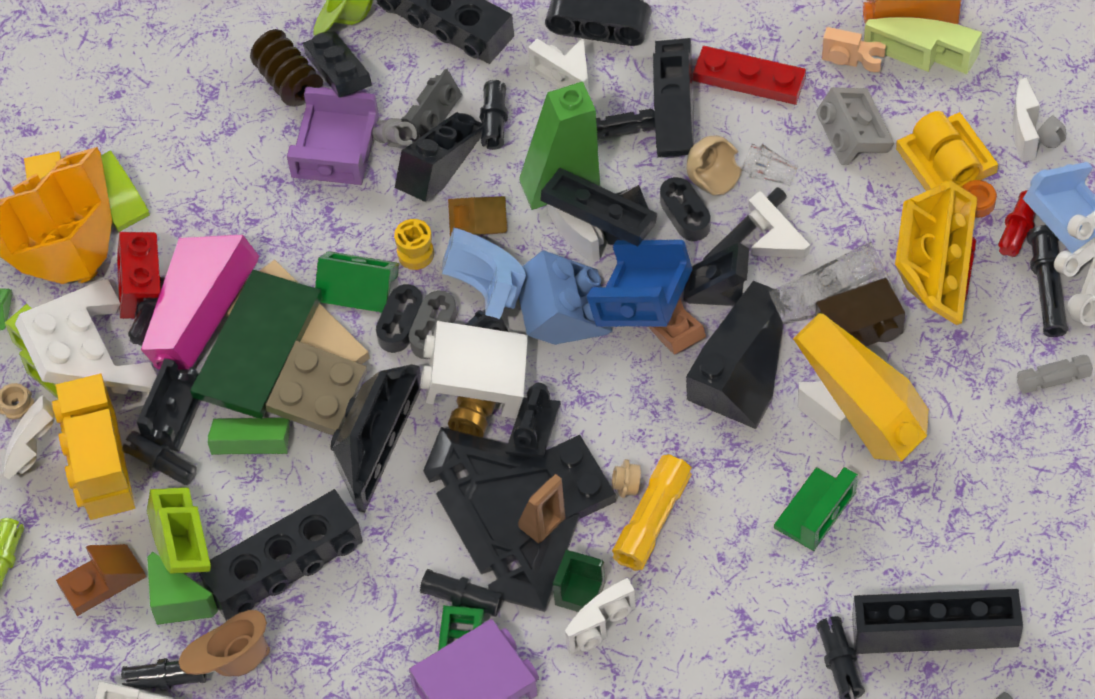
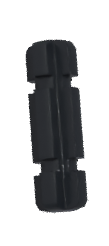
(625, 123)

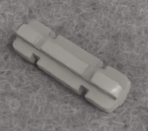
(1054, 373)

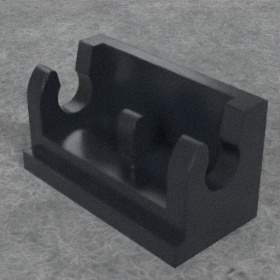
(169, 406)

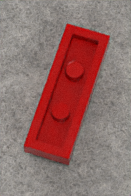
(749, 75)

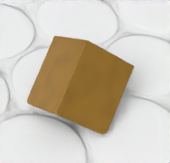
(478, 214)

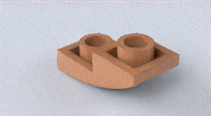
(681, 330)

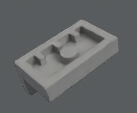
(853, 123)

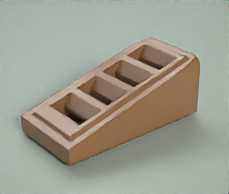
(544, 510)

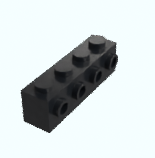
(937, 621)

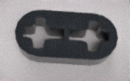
(691, 205)
(392, 316)

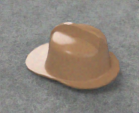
(230, 648)

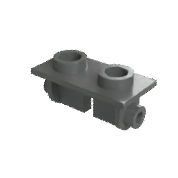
(434, 103)

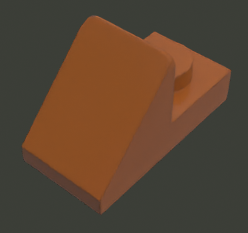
(105, 575)

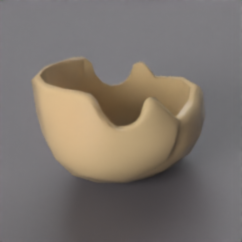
(713, 165)

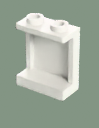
(475, 365)

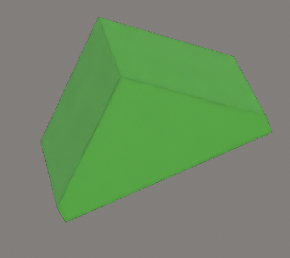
(176, 596)

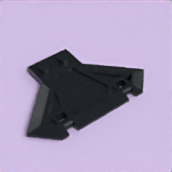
(493, 497)

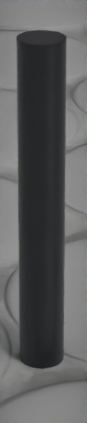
(746, 226)

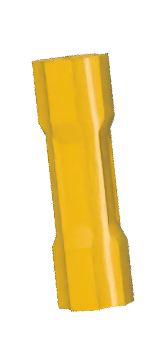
(640, 535)

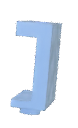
(1059, 196)

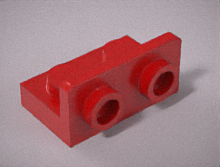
(137, 270)

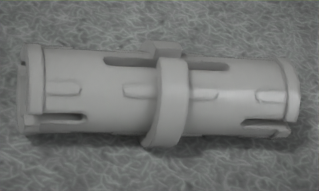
(394, 132)

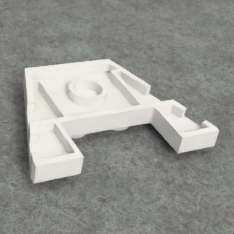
(69, 346)

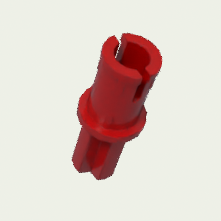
(1016, 228)

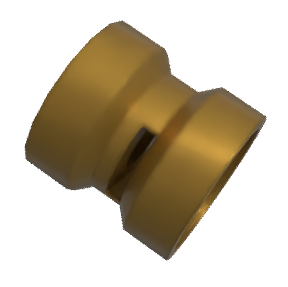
(471, 416)

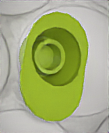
(341, 12)

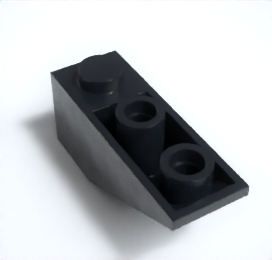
(436, 156)

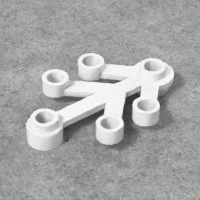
(1082, 305)

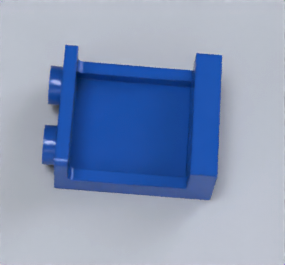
(643, 284)

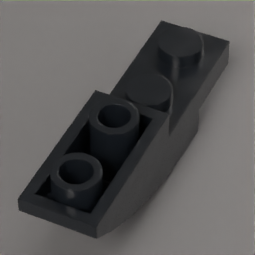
(673, 97)

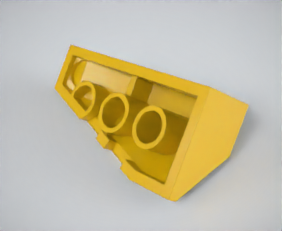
(867, 389)

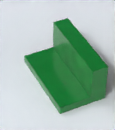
(355, 280)
(817, 506)

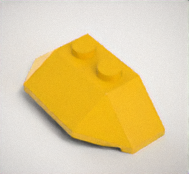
(937, 248)

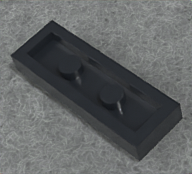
(337, 63)
(598, 207)

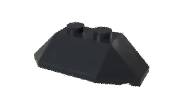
(373, 429)

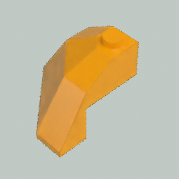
(60, 222)

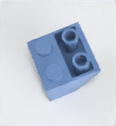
(556, 299)

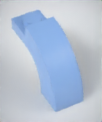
(485, 268)

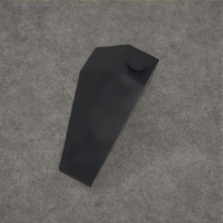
(740, 360)

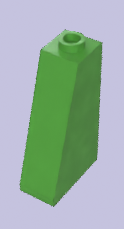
(562, 139)

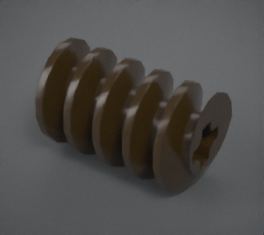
(284, 67)

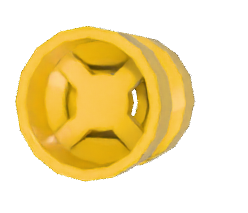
(414, 244)

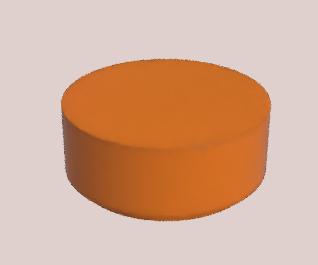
(985, 196)

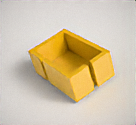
(92, 447)

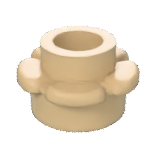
(12, 393)
(626, 479)

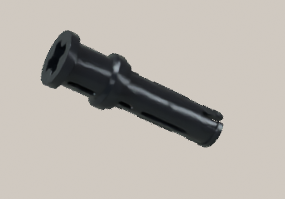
(1044, 252)

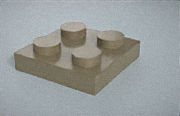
(315, 388)

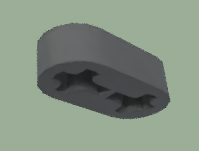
(425, 319)

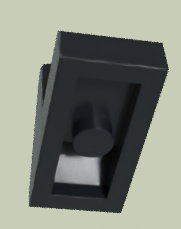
(719, 277)

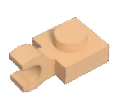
(847, 48)

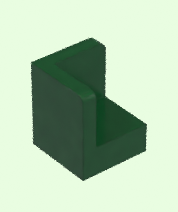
(578, 580)

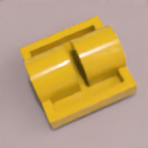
(945, 151)

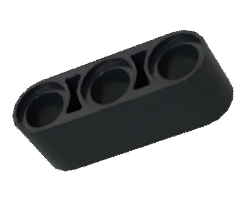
(600, 20)

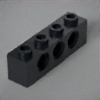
(471, 25)
(289, 536)

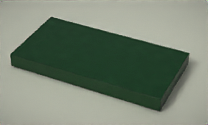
(255, 343)

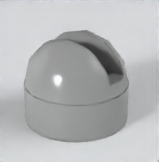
(1052, 132)

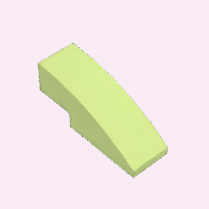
(926, 41)

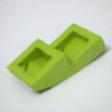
(123, 197)

